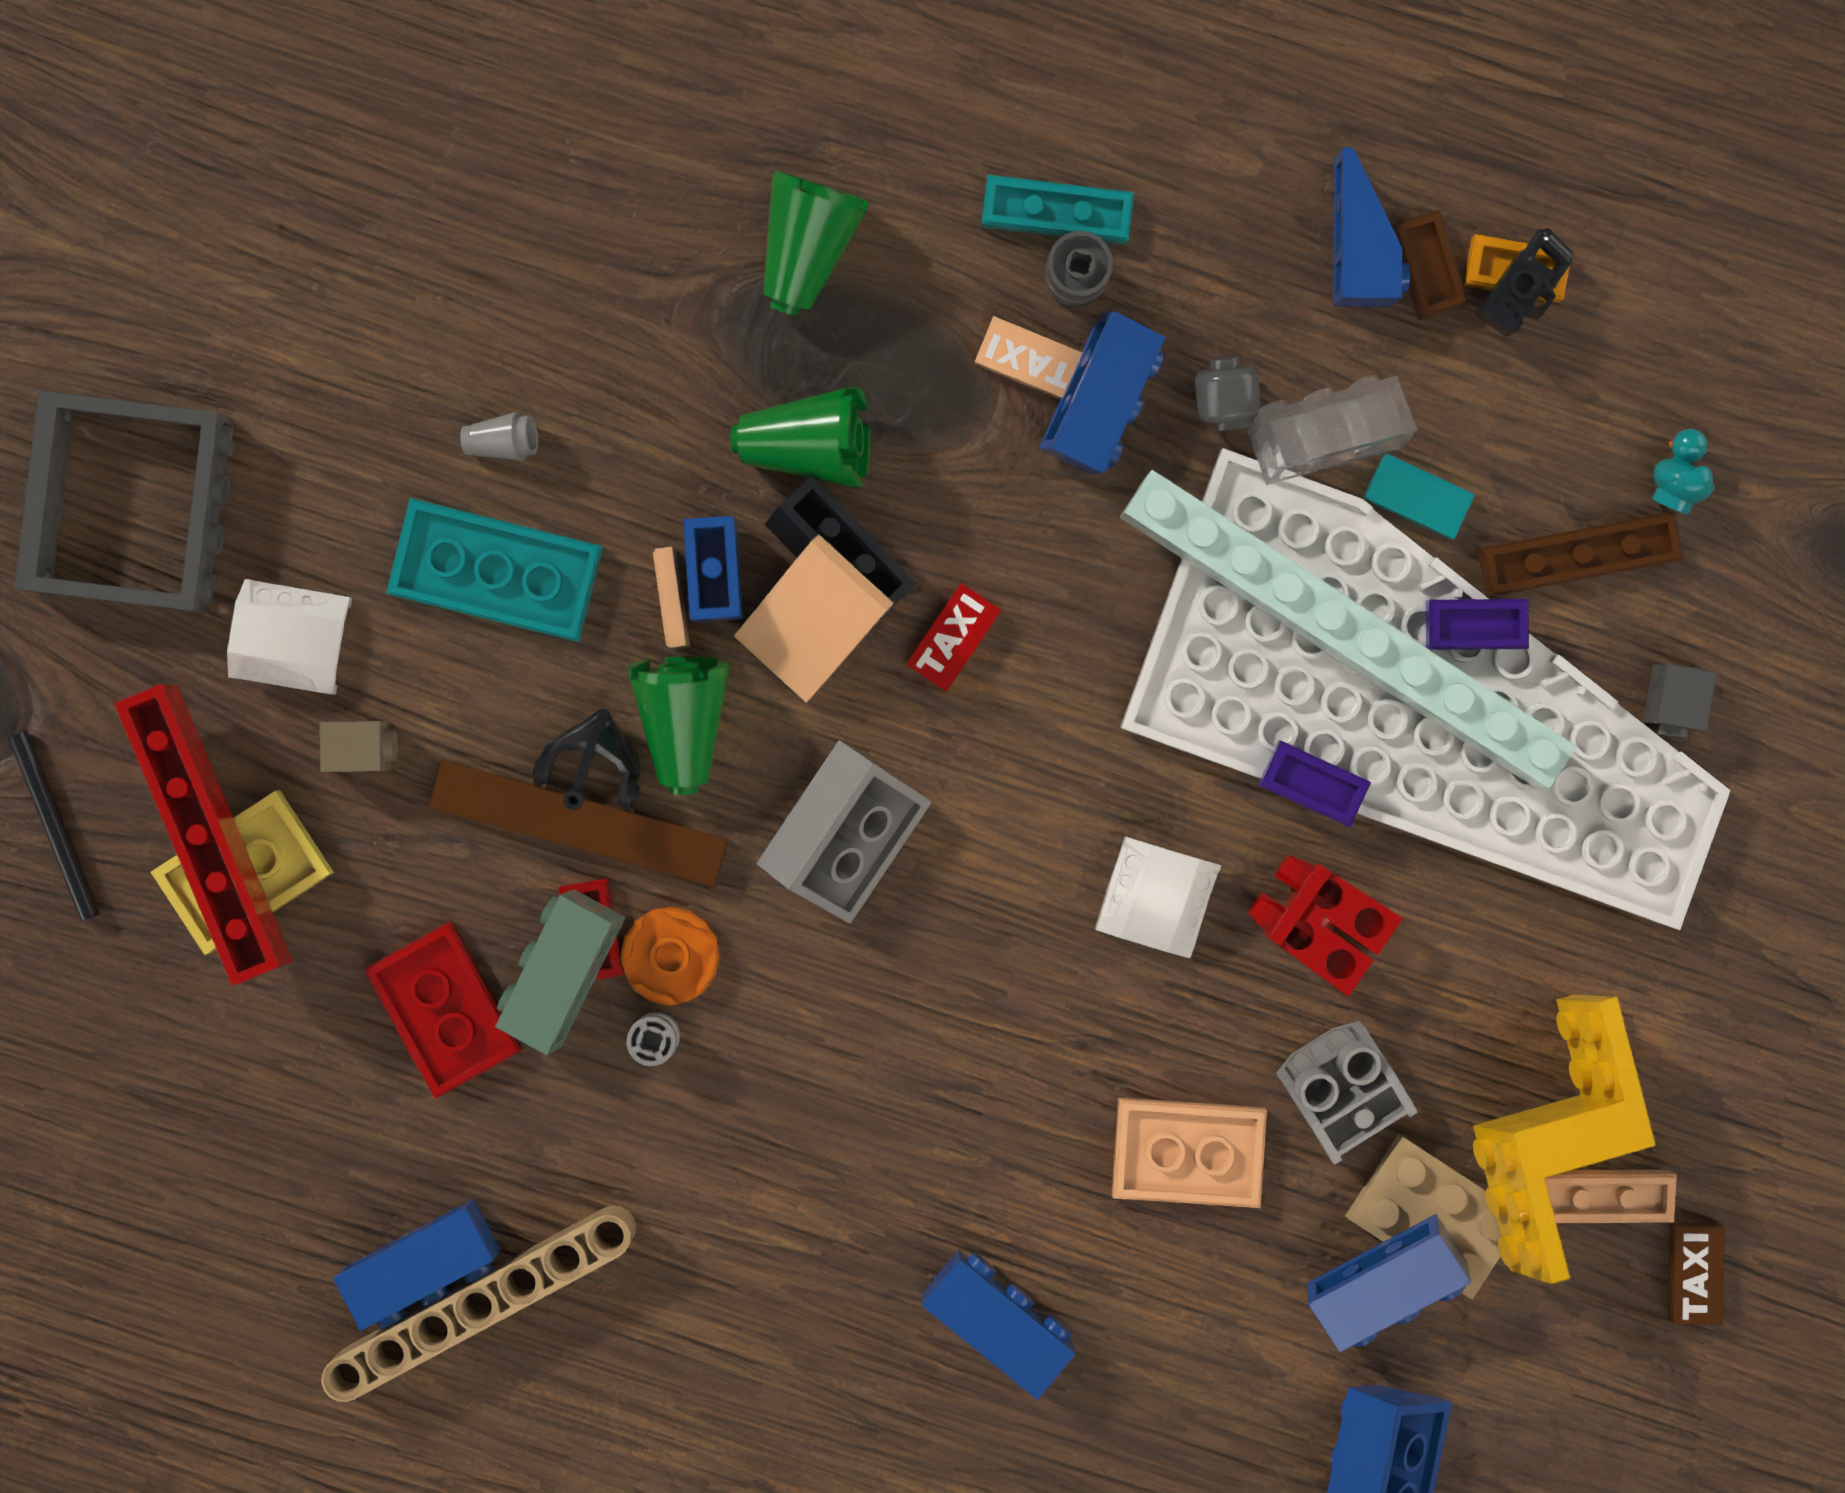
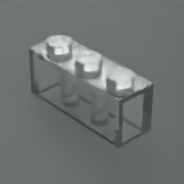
(1331, 428)

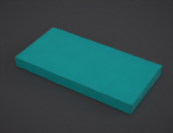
(494, 570)

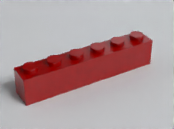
(203, 833)

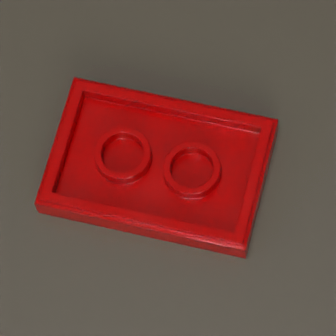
(442, 1009)

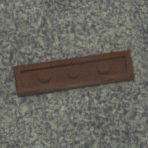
(1580, 554)

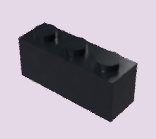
(816, 512)

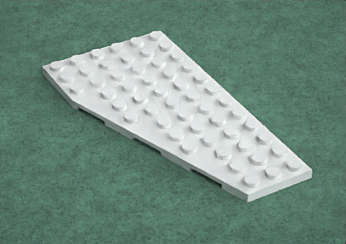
(1230, 681)

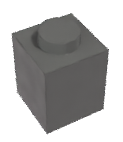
(1679, 699)

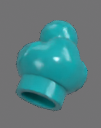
(1677, 480)

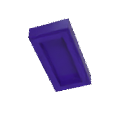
(1477, 624)
(1314, 783)

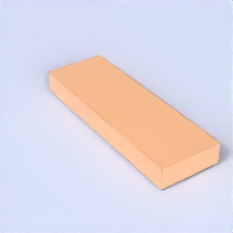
(1613, 1196)

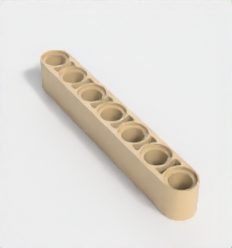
(462, 1320)

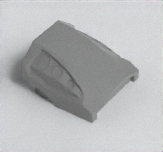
(1356, 1089)

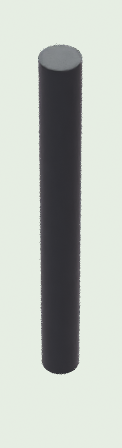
(53, 826)

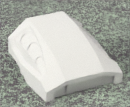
(286, 636)
(1157, 897)

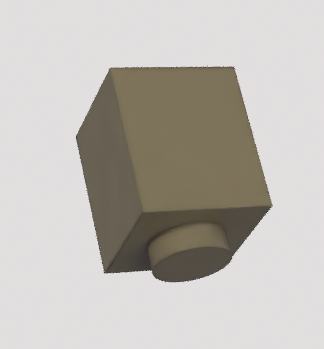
(357, 746)

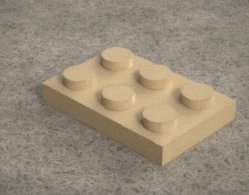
(1416, 1185)

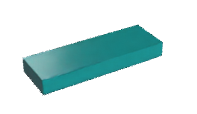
(1056, 208)

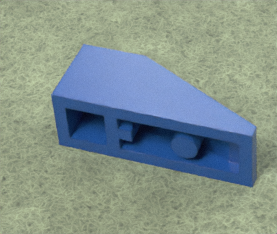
(1366, 249)

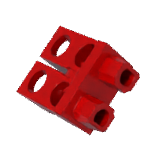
(1311, 913)

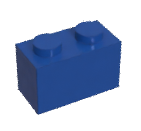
(713, 569)

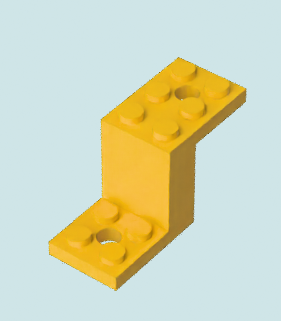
(1563, 1135)

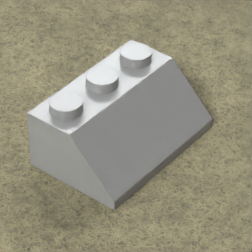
(843, 833)

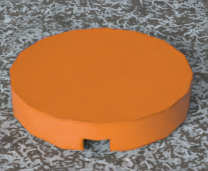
(670, 955)

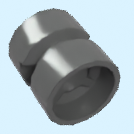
(1078, 269)

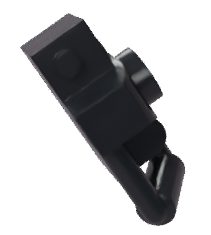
(1524, 282)

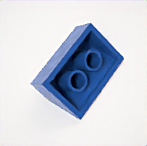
(1388, 1441)

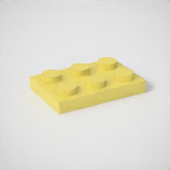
(279, 851)

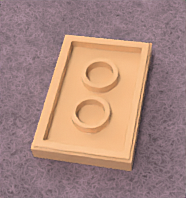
(813, 618)
(1189, 1152)

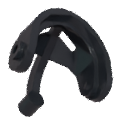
(594, 734)

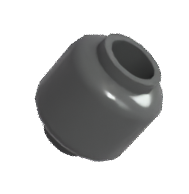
(1227, 393)

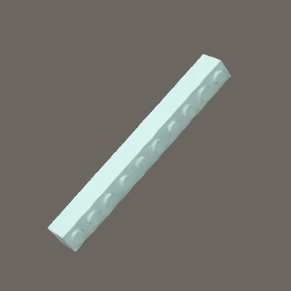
(1347, 631)

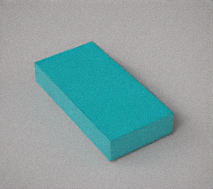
(1418, 496)

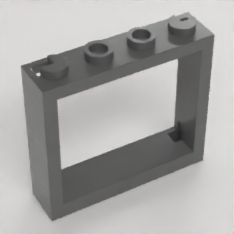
(46, 495)

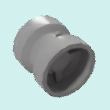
(661, 1035)

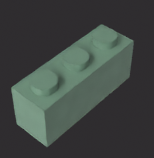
(558, 970)

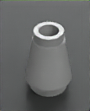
(501, 437)

